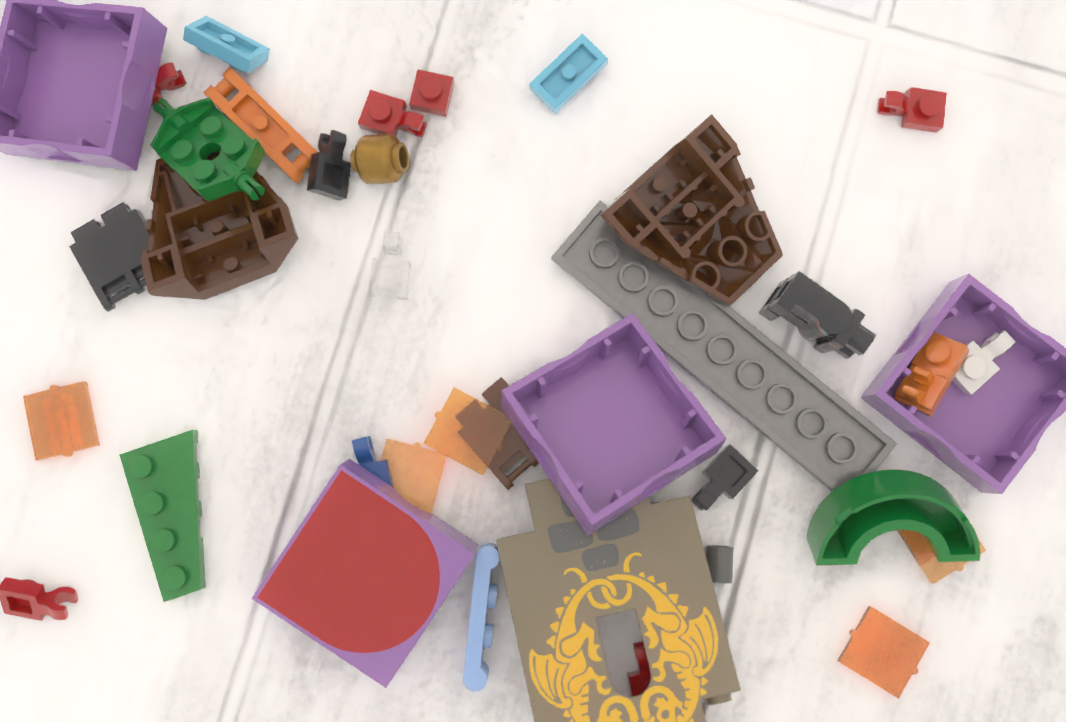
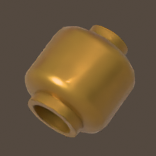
(379, 159)

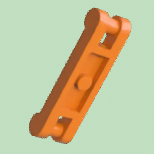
(261, 122)

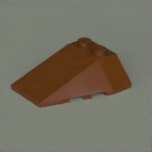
(212, 245)

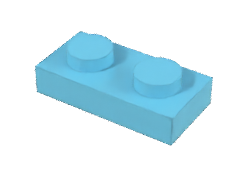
(226, 44)
(568, 73)

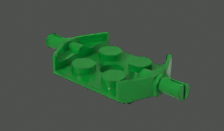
(193, 134)

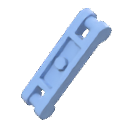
(479, 632)

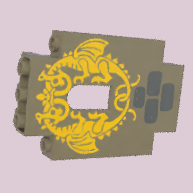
(640, 562)

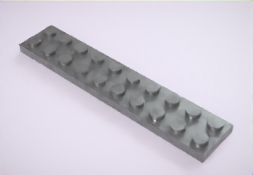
(727, 356)

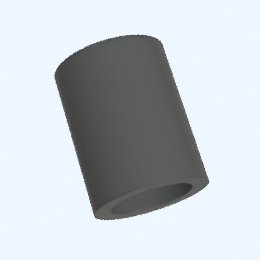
(720, 563)

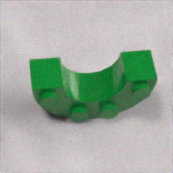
(887, 503)

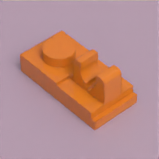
(931, 373)

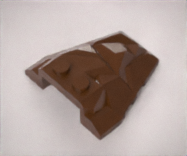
(698, 216)

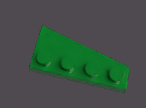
(169, 511)

